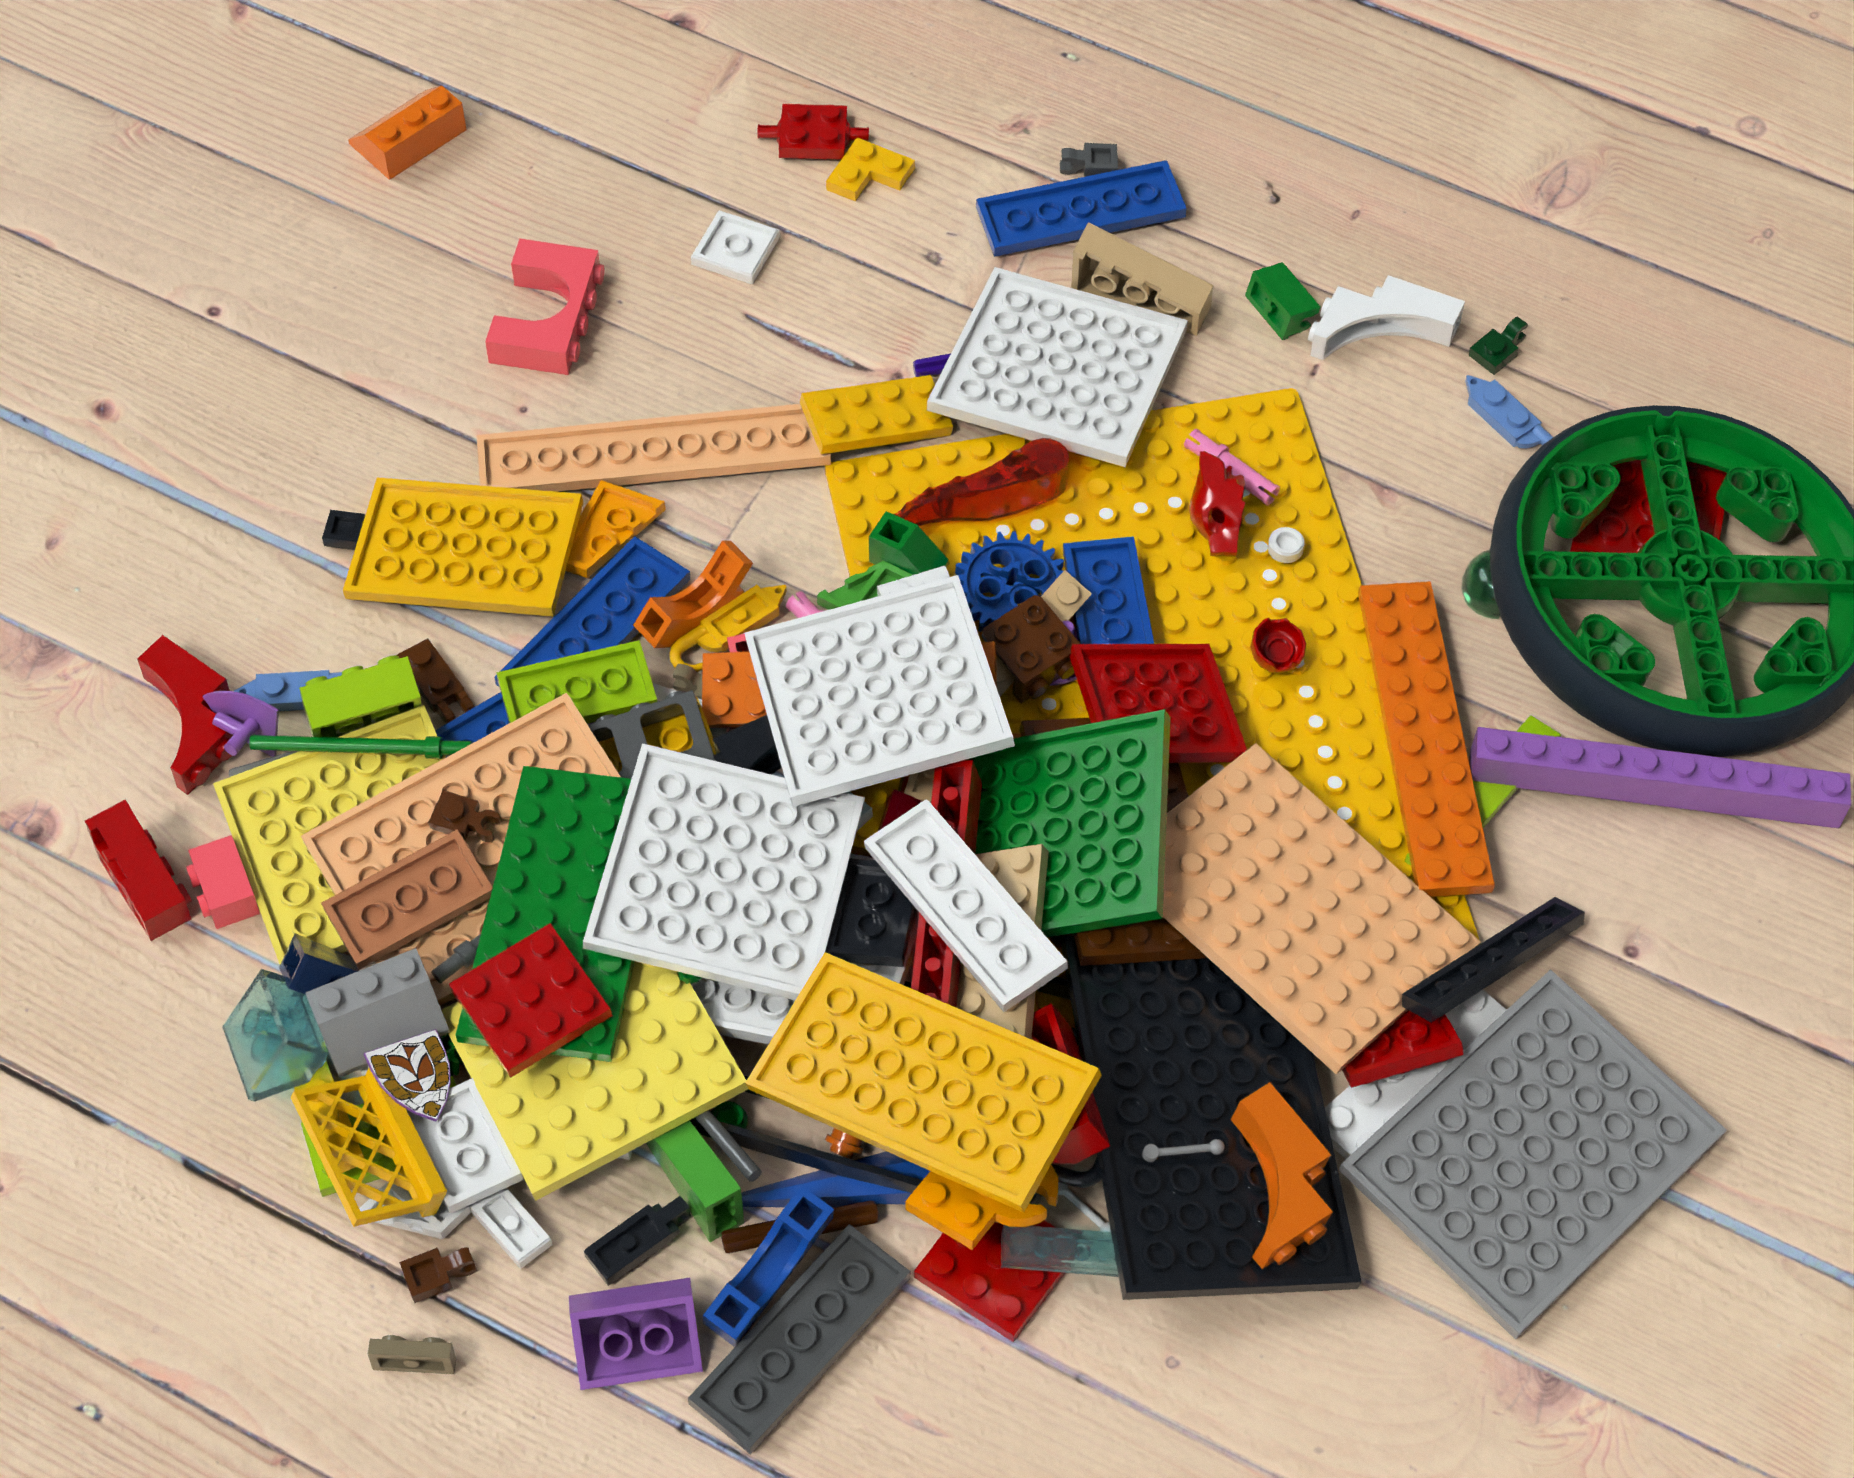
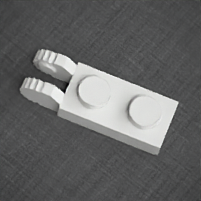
(511, 1226)

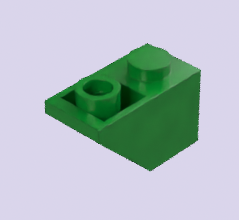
(904, 546)

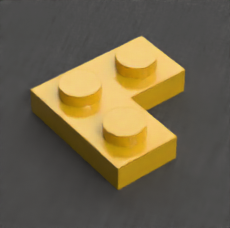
(865, 163)

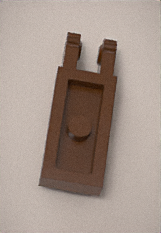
(436, 680)

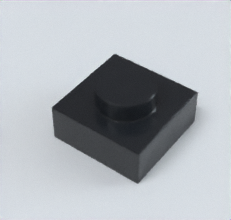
(342, 529)

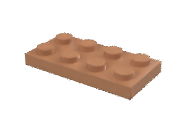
(407, 899)

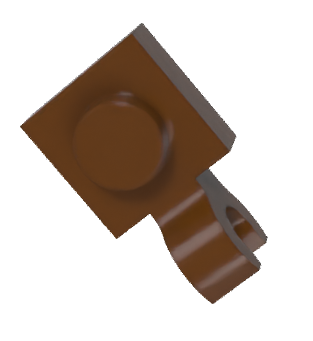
(430, 1273)

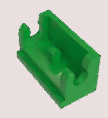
(1281, 300)

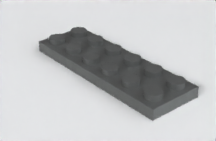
(799, 1339)

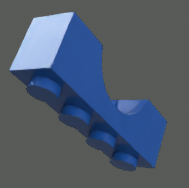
(769, 1267)

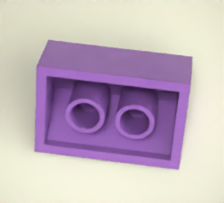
(635, 1333)

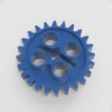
(1020, 560)

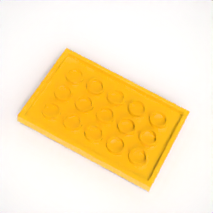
(464, 546)

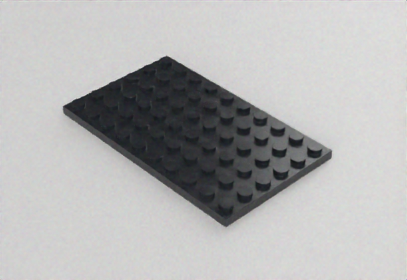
(1174, 1063)

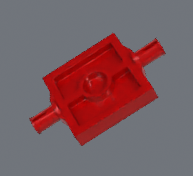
(813, 131)

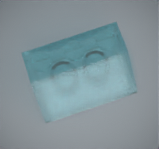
(274, 1037)

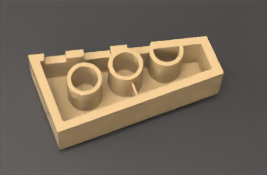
(1136, 277)

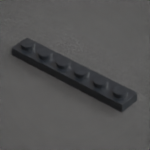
(1492, 959)

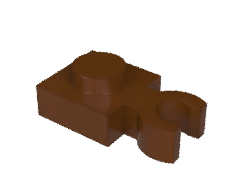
(462, 813)

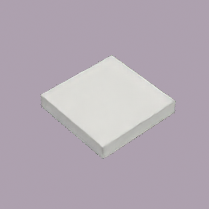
(735, 247)

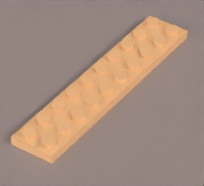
(649, 450)

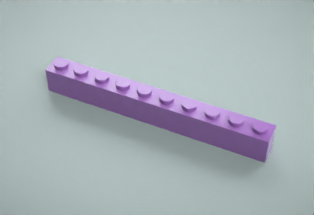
(1660, 777)

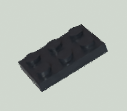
(870, 918)

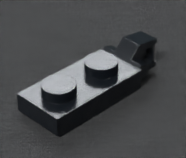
(636, 1239)

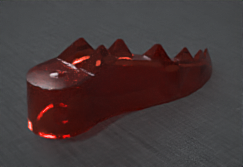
(1006, 488)

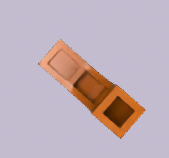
(673, 616)

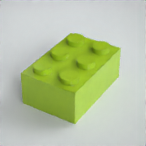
(359, 697)

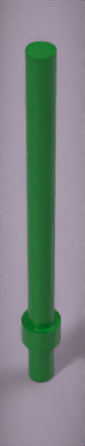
(432, 747)

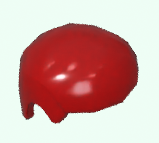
(1278, 645)

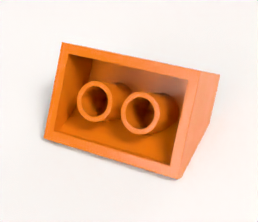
(411, 131)

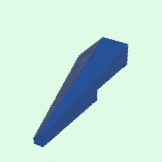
(836, 1189)

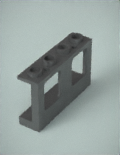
(629, 733)

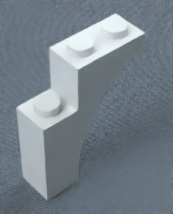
(1391, 311)

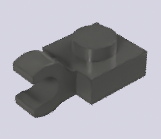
(1094, 159)

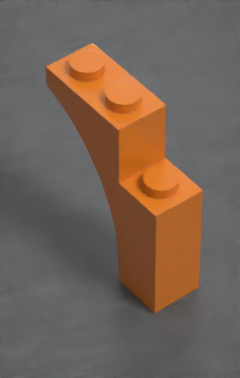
(1291, 1165)

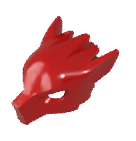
(1217, 505)

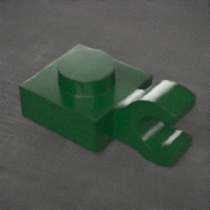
(1498, 349)

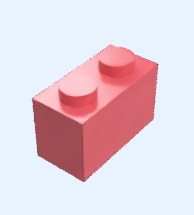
(224, 882)

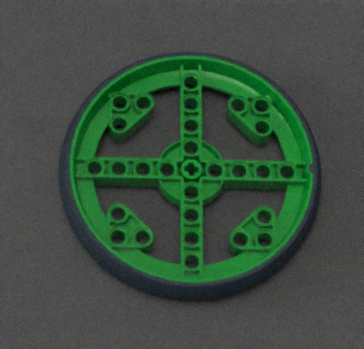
(1679, 579)

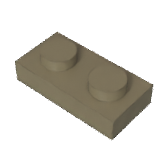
(402, 1355)

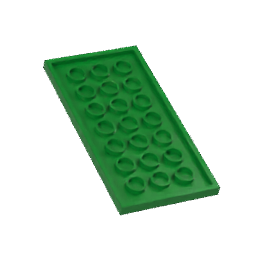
(552, 875)

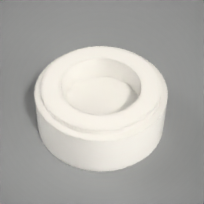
(1286, 545)

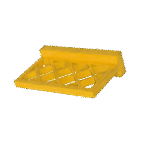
(400, 1143)

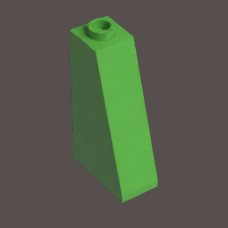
(699, 1179)

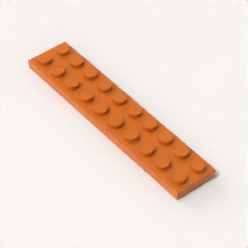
(1425, 740)

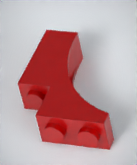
(184, 683)

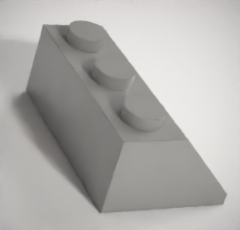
(375, 1009)

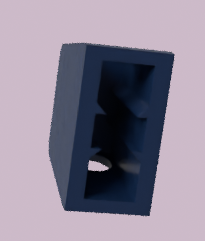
(313, 965)

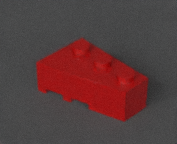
(138, 870)

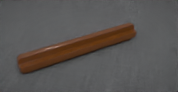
(752, 1235)

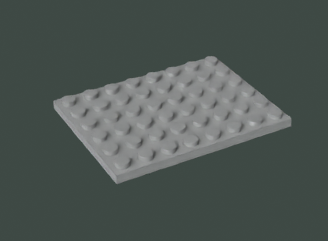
(1532, 1152)

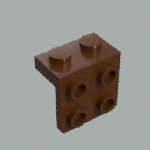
(1032, 647)

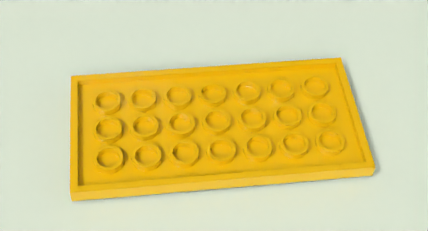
(924, 1081)

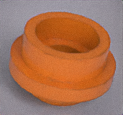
(844, 1144)

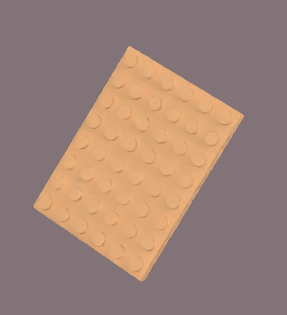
(486, 771)
(1301, 908)

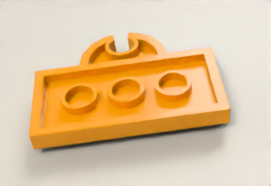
(969, 1214)

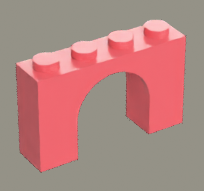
(554, 341)

